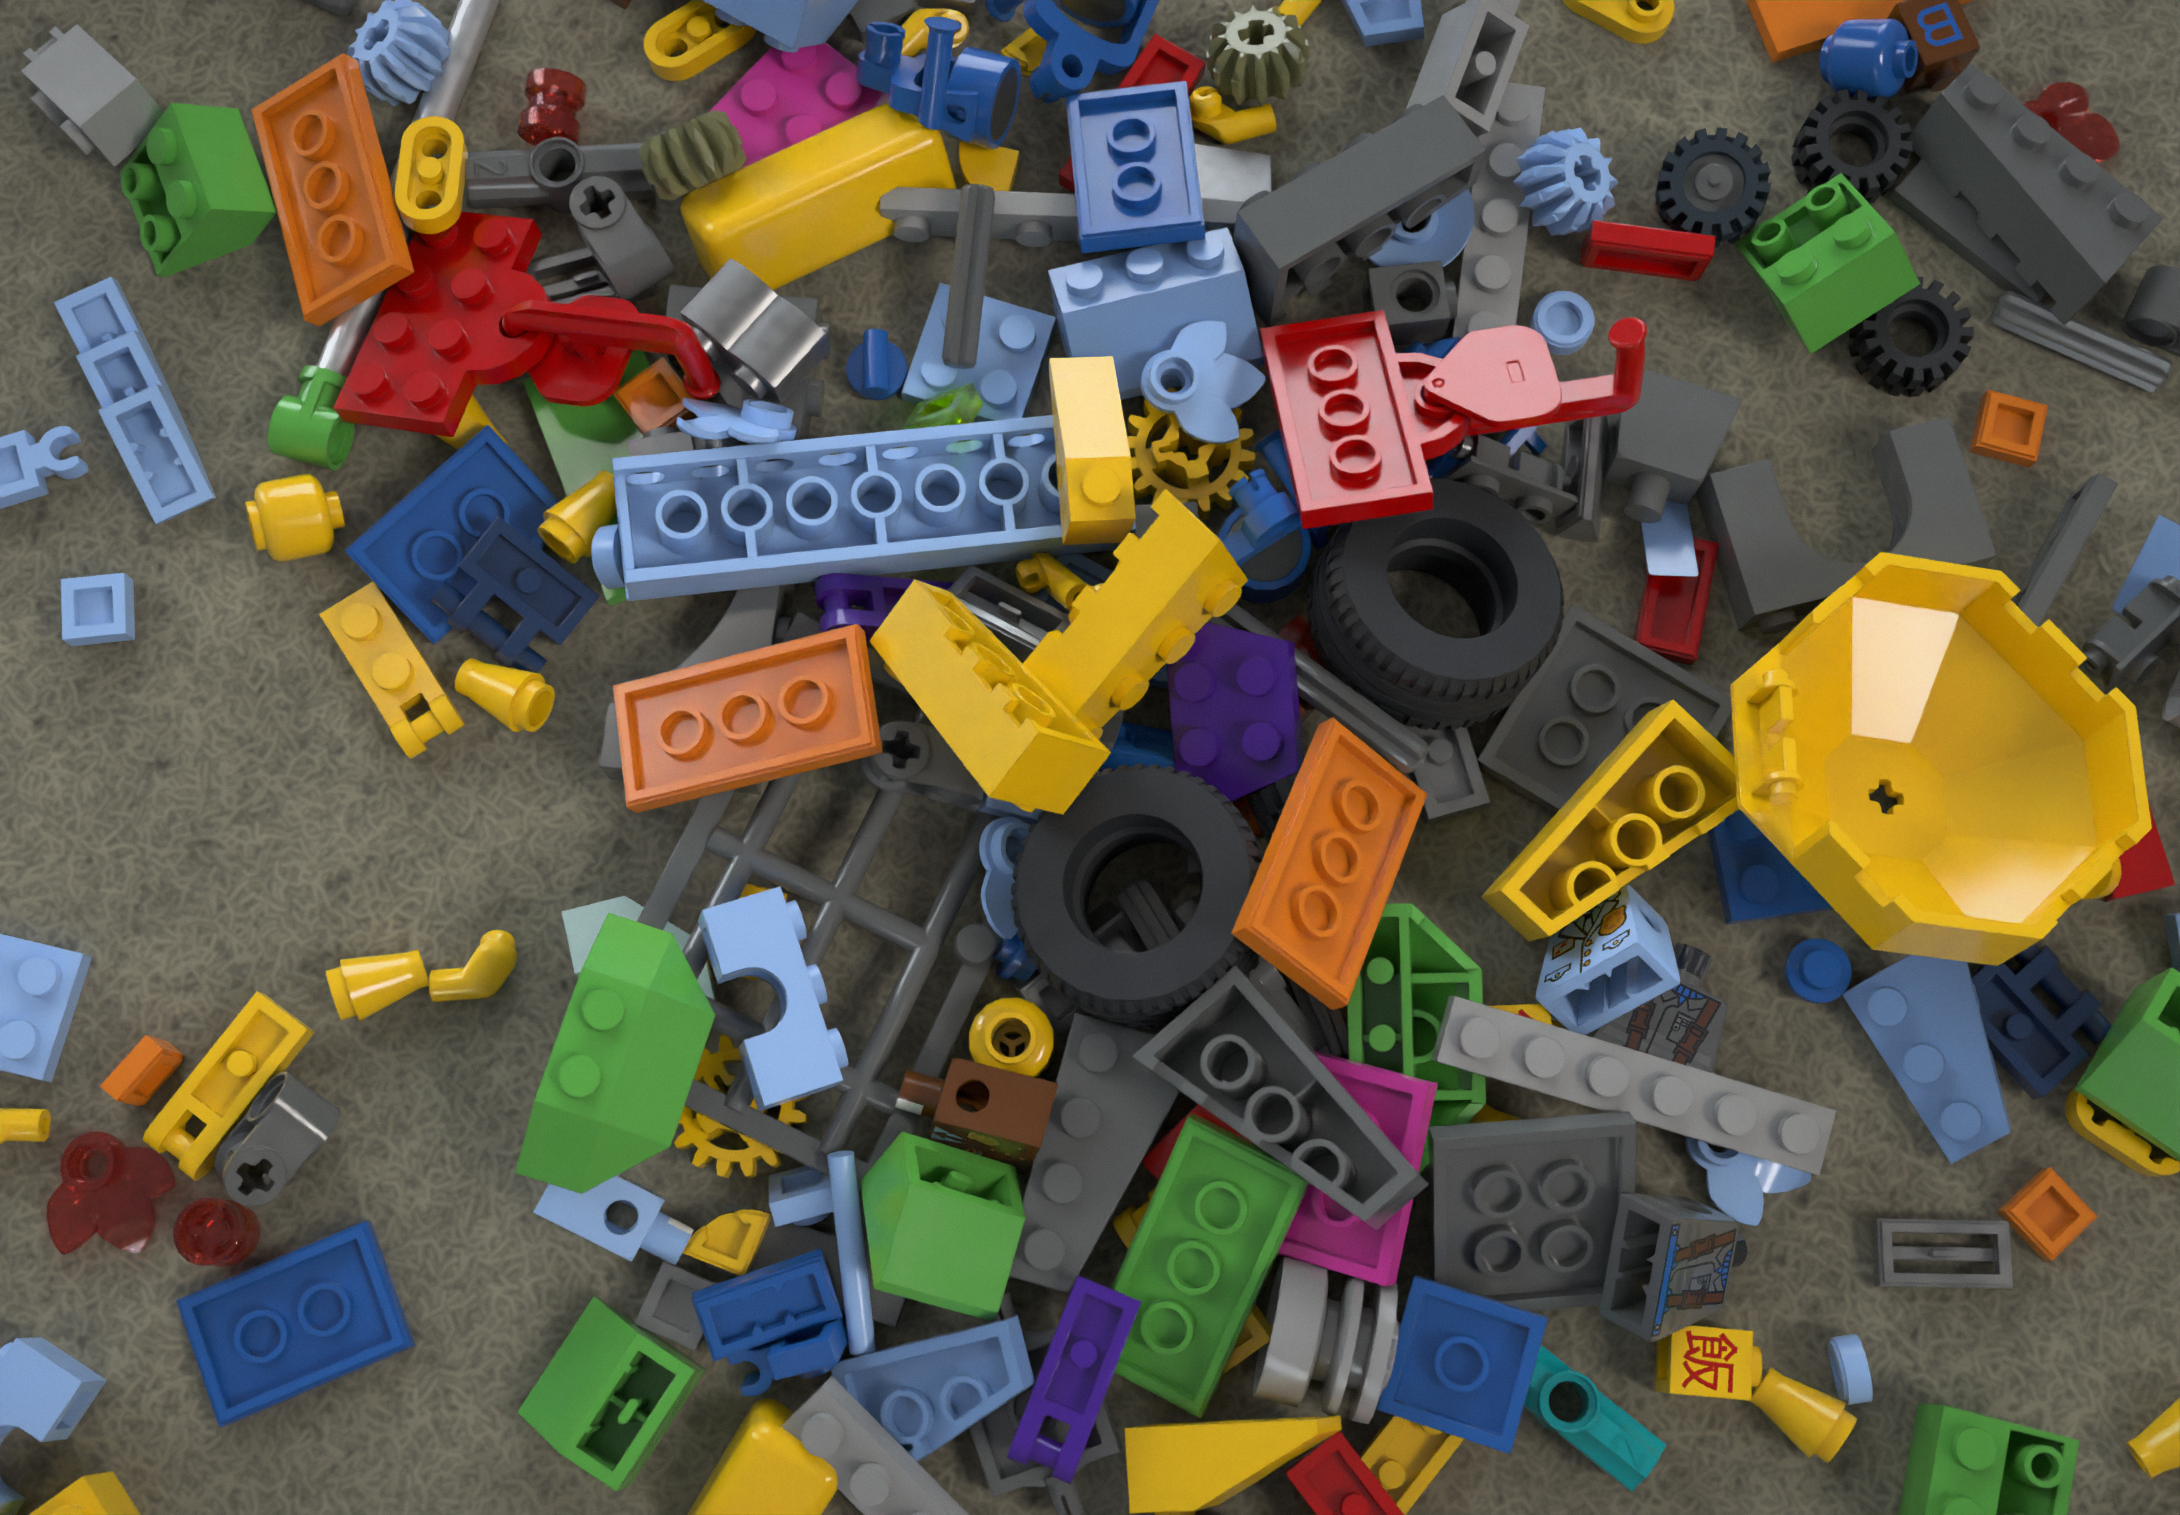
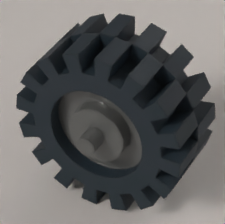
(1713, 186)

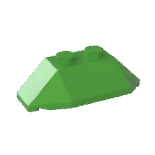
(1402, 1005)
(618, 1060)

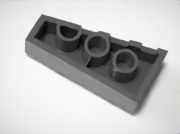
(2032, 189)
(1353, 203)
(1269, 1086)
(1090, 1150)

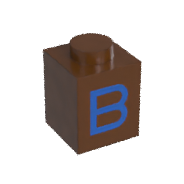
(1942, 40)

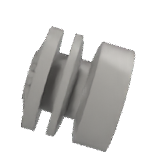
(1327, 1341)

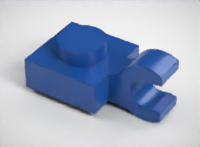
(802, 1353)

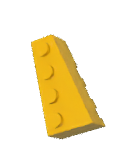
(1139, 616)
(987, 702)
(1629, 816)

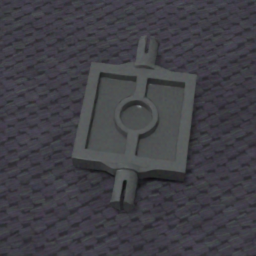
(996, 1432)

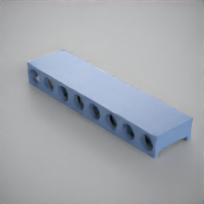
(839, 513)

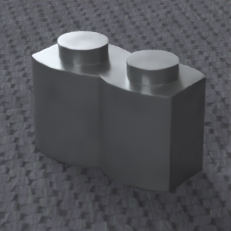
(755, 333)

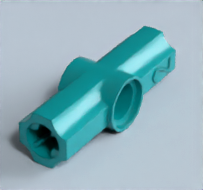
(1601, 1427)

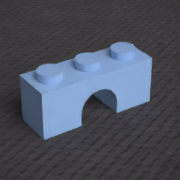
(760, 940)
(41, 1394)

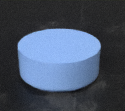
(1563, 321)
(608, 557)
(1850, 1369)

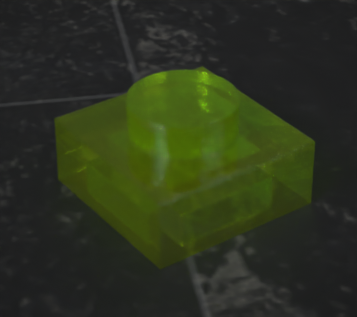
(948, 408)

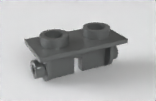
(1531, 487)
(2131, 653)

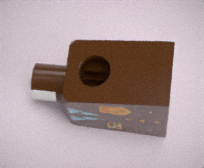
(1008, 1108)

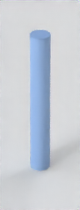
(851, 1252)

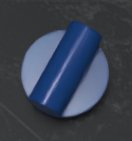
(876, 367)

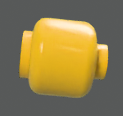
(294, 517)
(1012, 1017)

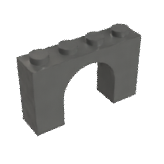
(1778, 577)

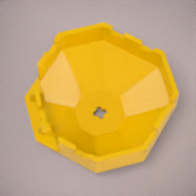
(1983, 729)

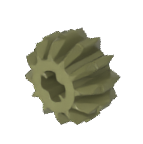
(1257, 55)
(692, 155)

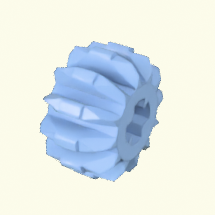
(400, 51)
(1565, 181)

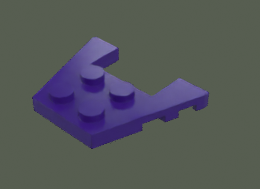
(1236, 710)

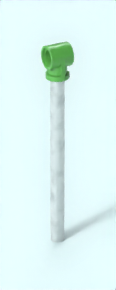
(307, 425)

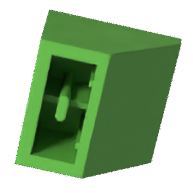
(196, 187)
(1828, 262)
(2139, 1064)
(942, 1225)
(610, 1394)
(1985, 1466)

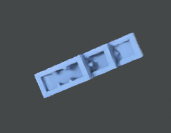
(135, 400)

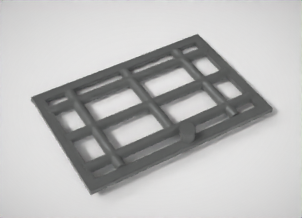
(837, 900)

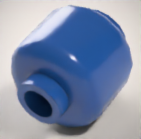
(1868, 57)

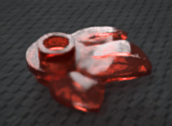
(2066, 111)
(114, 1203)

